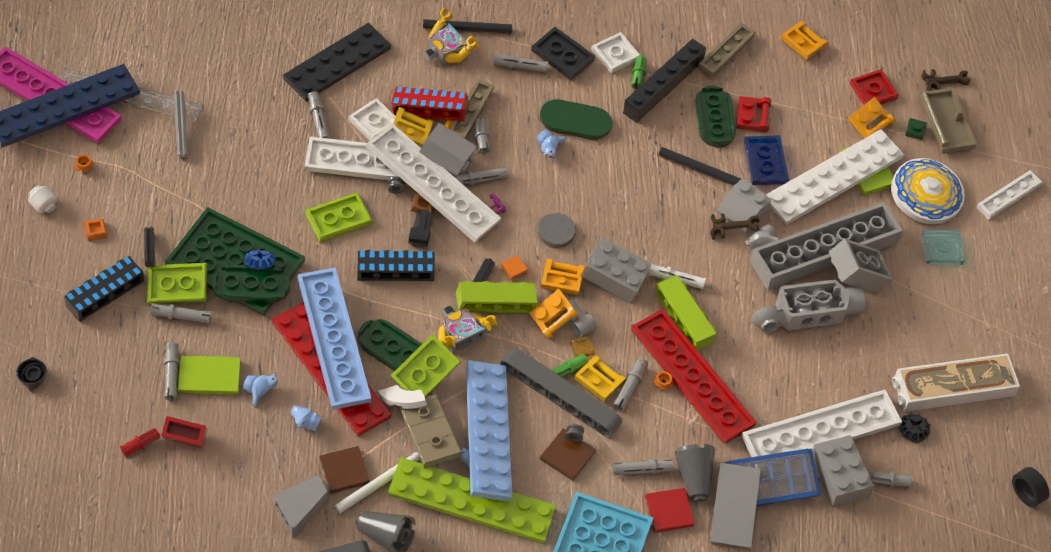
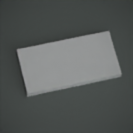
(735, 506)

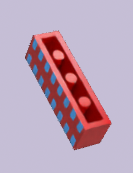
(431, 103)

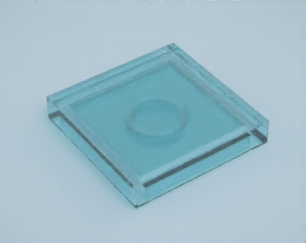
(943, 247)

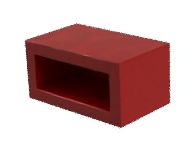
(184, 432)

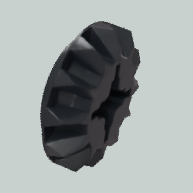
(915, 434)

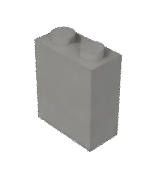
(448, 149)

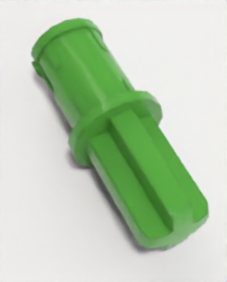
(638, 71)
(571, 366)

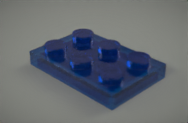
(765, 160)

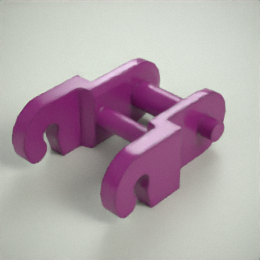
(501, 208)

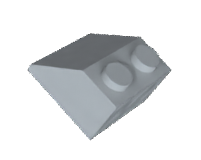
(743, 202)

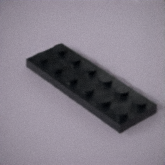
(337, 61)

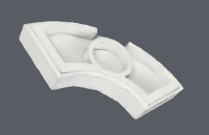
(407, 399)

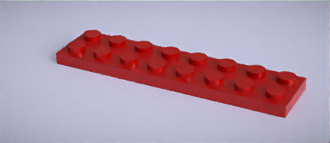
(296, 331)
(693, 376)

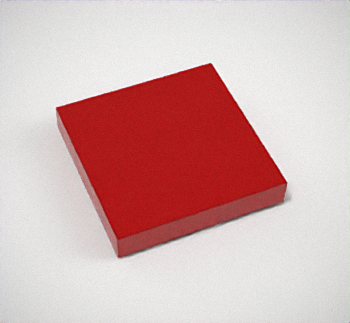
(874, 85)
(669, 510)

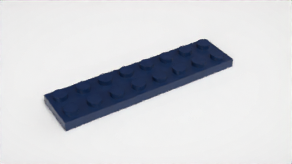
(66, 104)

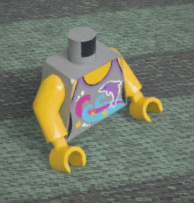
(446, 43)
(463, 328)

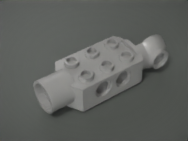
(810, 306)

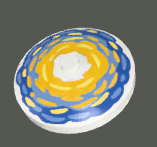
(927, 191)

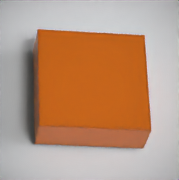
(95, 229)
(514, 267)

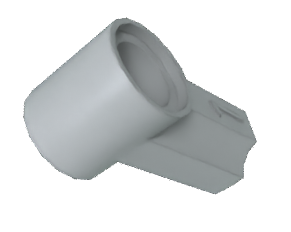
(582, 323)

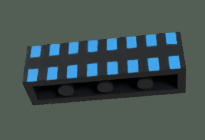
(395, 265)
(104, 288)

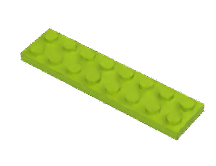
(452, 496)

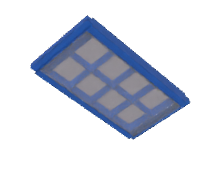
(784, 476)

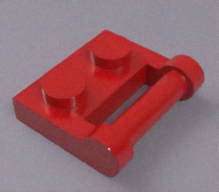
(747, 114)

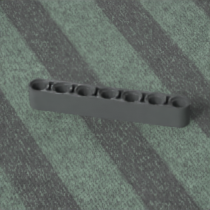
(561, 392)

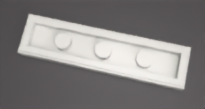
(1009, 194)

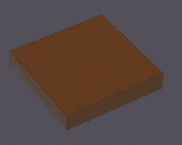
(567, 456)
(344, 469)

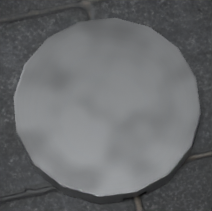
(556, 230)

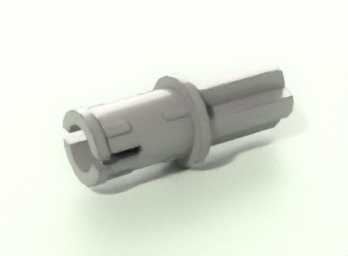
(482, 136)
(891, 479)

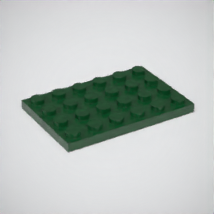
(225, 242)

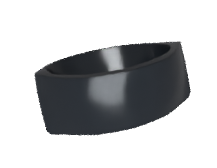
(31, 373)

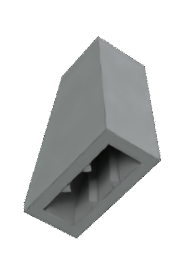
(301, 503)

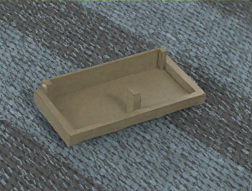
(947, 120)
(431, 433)

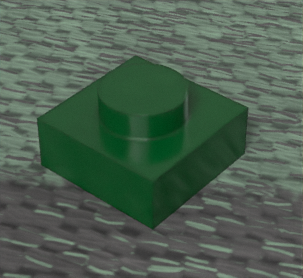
(916, 129)

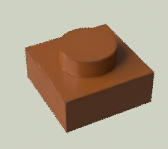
(420, 203)

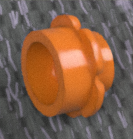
(83, 159)
(663, 376)

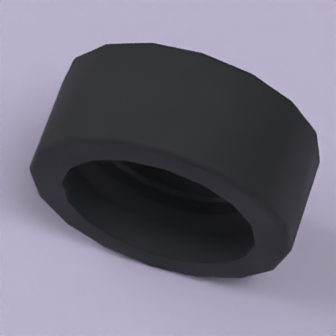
(1030, 487)

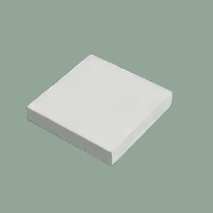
(615, 52)
(372, 119)

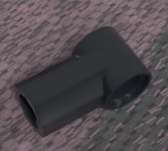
(420, 231)

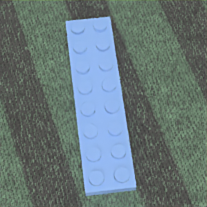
(334, 338)
(488, 431)

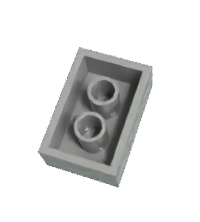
(860, 266)
(616, 270)
(841, 471)

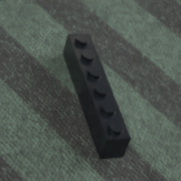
(664, 80)

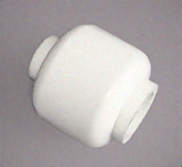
(42, 199)

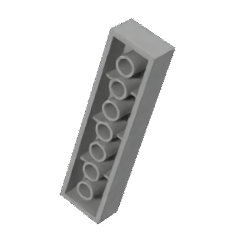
(808, 250)

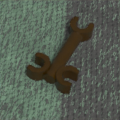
(934, 82)
(721, 225)

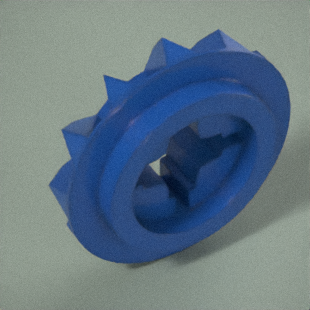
(260, 259)

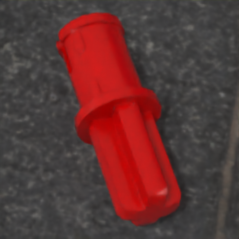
(140, 442)

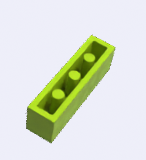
(496, 297)
(685, 312)

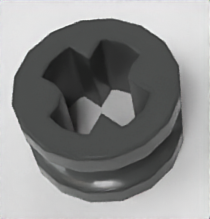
(395, 185)
(574, 432)

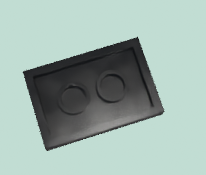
(563, 53)

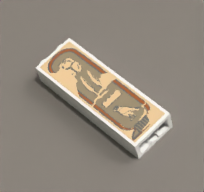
(955, 382)

